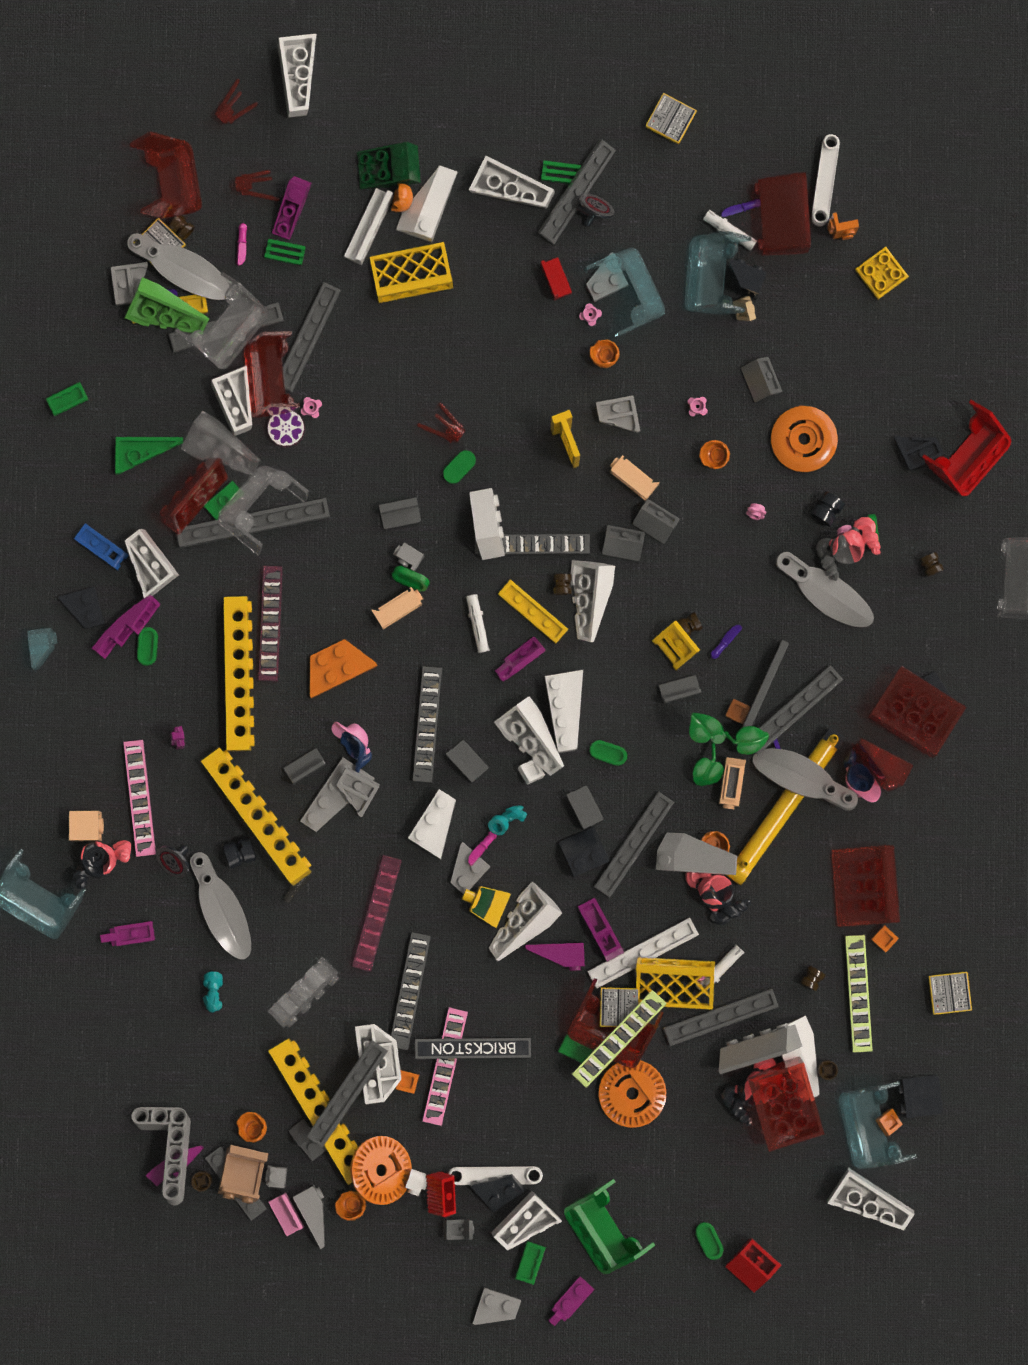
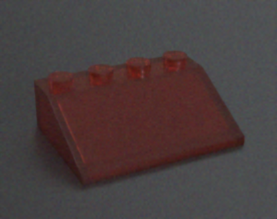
(194, 495)
(917, 712)
(884, 766)
(865, 886)
(785, 1104)

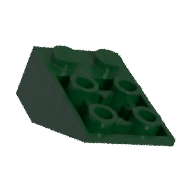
(389, 166)

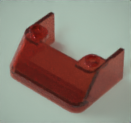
(176, 175)
(265, 374)
(587, 1031)

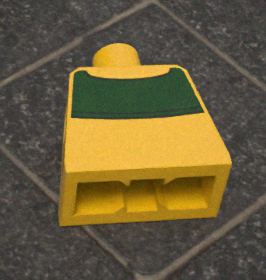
(487, 904)

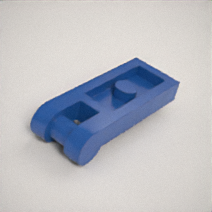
(100, 546)

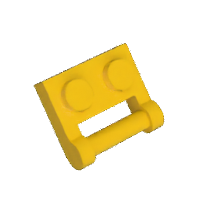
(680, 643)

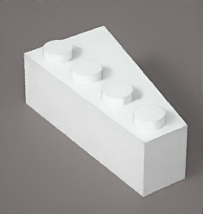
(508, 184)
(564, 702)
(864, 1198)

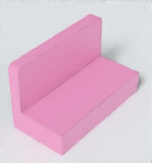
(286, 1214)

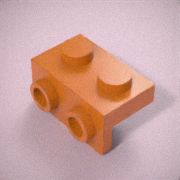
(842, 230)

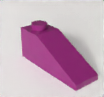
(567, 955)

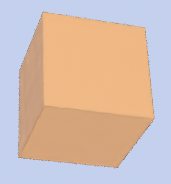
(85, 826)

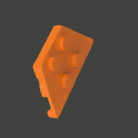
(336, 665)

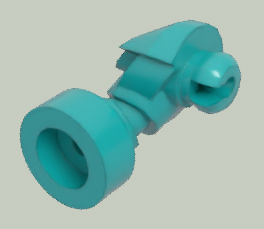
(499, 823)
(213, 982)

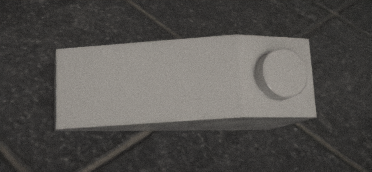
(312, 1210)

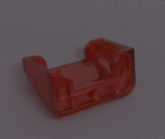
(784, 214)

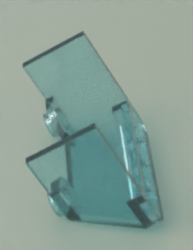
(707, 272)
(651, 303)
(34, 903)
(864, 1136)

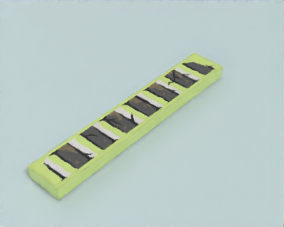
(858, 993)
(619, 1039)

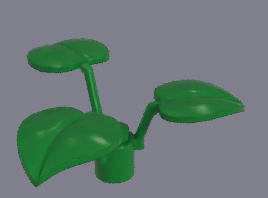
(703, 728)

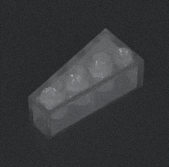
(303, 992)

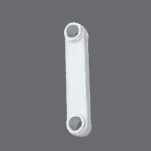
(825, 180)
(483, 1173)

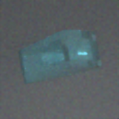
(41, 645)

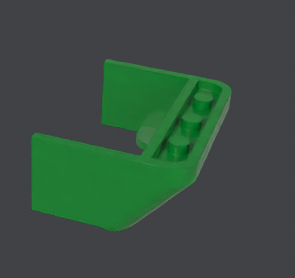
(600, 1233)

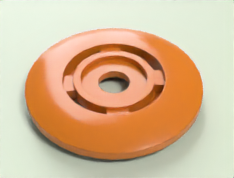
(790, 450)
(620, 1107)
(367, 1157)

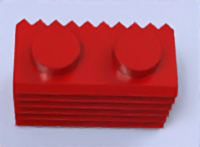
(441, 1194)

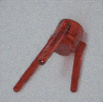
(225, 112)
(244, 183)
(454, 430)

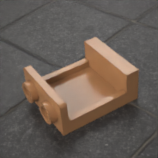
(242, 1174)

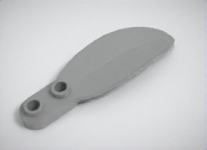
(182, 267)
(829, 596)
(802, 777)
(221, 909)

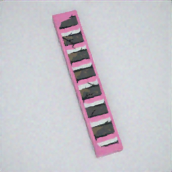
(139, 798)
(444, 1070)

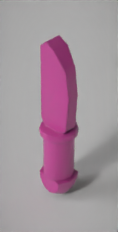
(241, 248)
(479, 850)

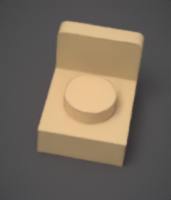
(746, 303)

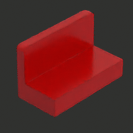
(556, 278)

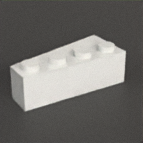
(296, 64)

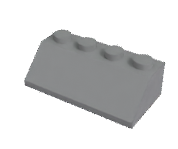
(759, 1048)

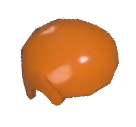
(402, 198)
(604, 353)
(714, 454)
(716, 839)
(251, 1127)
(350, 1205)

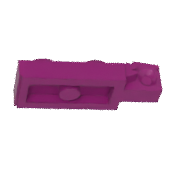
(520, 658)
(177, 737)
(130, 934)
(571, 1300)

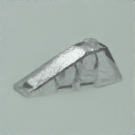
(212, 439)

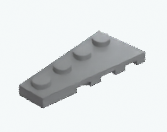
(330, 799)

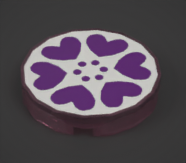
(286, 429)

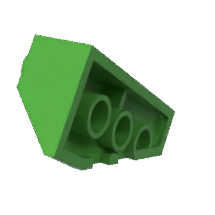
(160, 307)

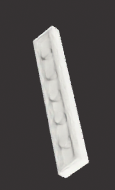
(648, 949)

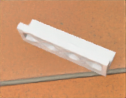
(369, 226)

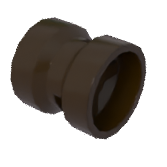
(181, 227)
(931, 564)
(562, 584)
(693, 622)
(812, 978)
(828, 1072)
(199, 1183)

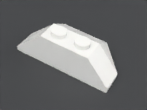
(388, 1072)

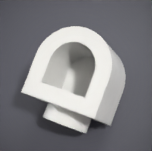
(416, 1182)

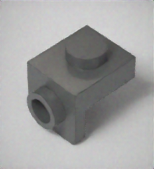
(458, 1229)

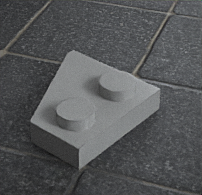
(126, 281)
(605, 283)
(619, 413)
(357, 789)
(464, 875)
(496, 1307)

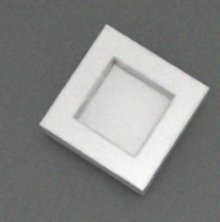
(531, 772)

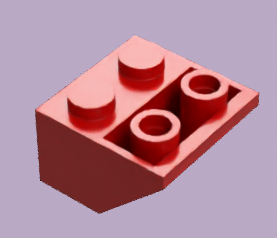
(753, 1265)

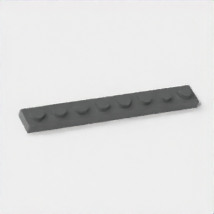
(263, 521)

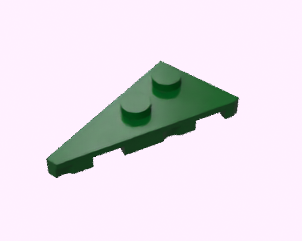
(137, 450)

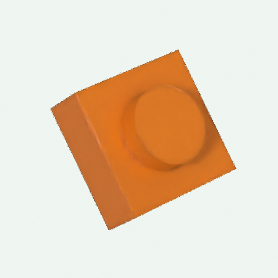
(884, 938)
(408, 1082)
(889, 1122)

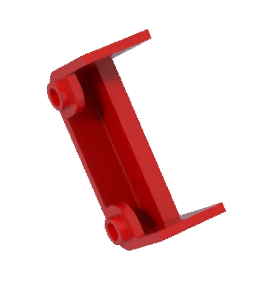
(975, 455)

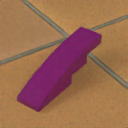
(122, 628)

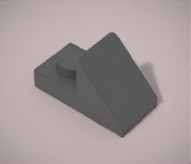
(299, 1134)

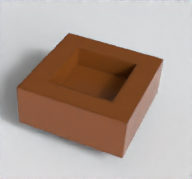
(737, 711)

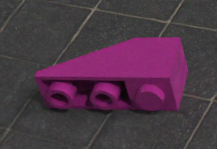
(291, 207)

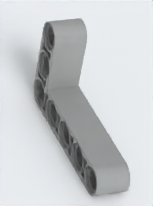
(173, 1147)

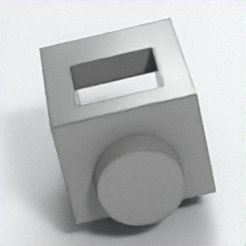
(408, 556)
(276, 1176)

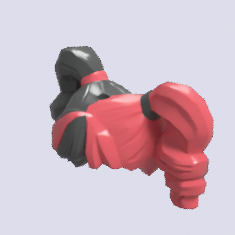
(848, 546)

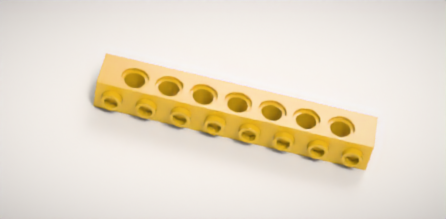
(231, 606)
(213, 764)
(290, 1048)

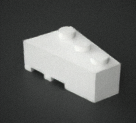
(234, 399)
(486, 523)
(149, 562)
(434, 824)
(526, 1220)

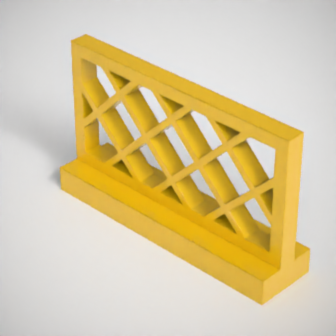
(416, 287)
(562, 424)
(678, 967)

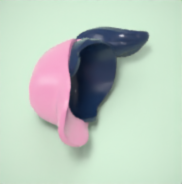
(355, 741)
(860, 779)

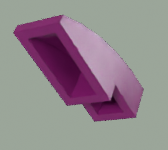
(601, 929)
(156, 1175)

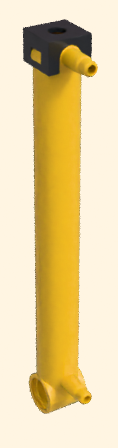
(782, 811)

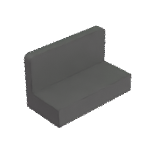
(761, 379)
(400, 513)
(656, 521)
(623, 543)
(679, 689)
(467, 761)
(305, 766)
(584, 807)

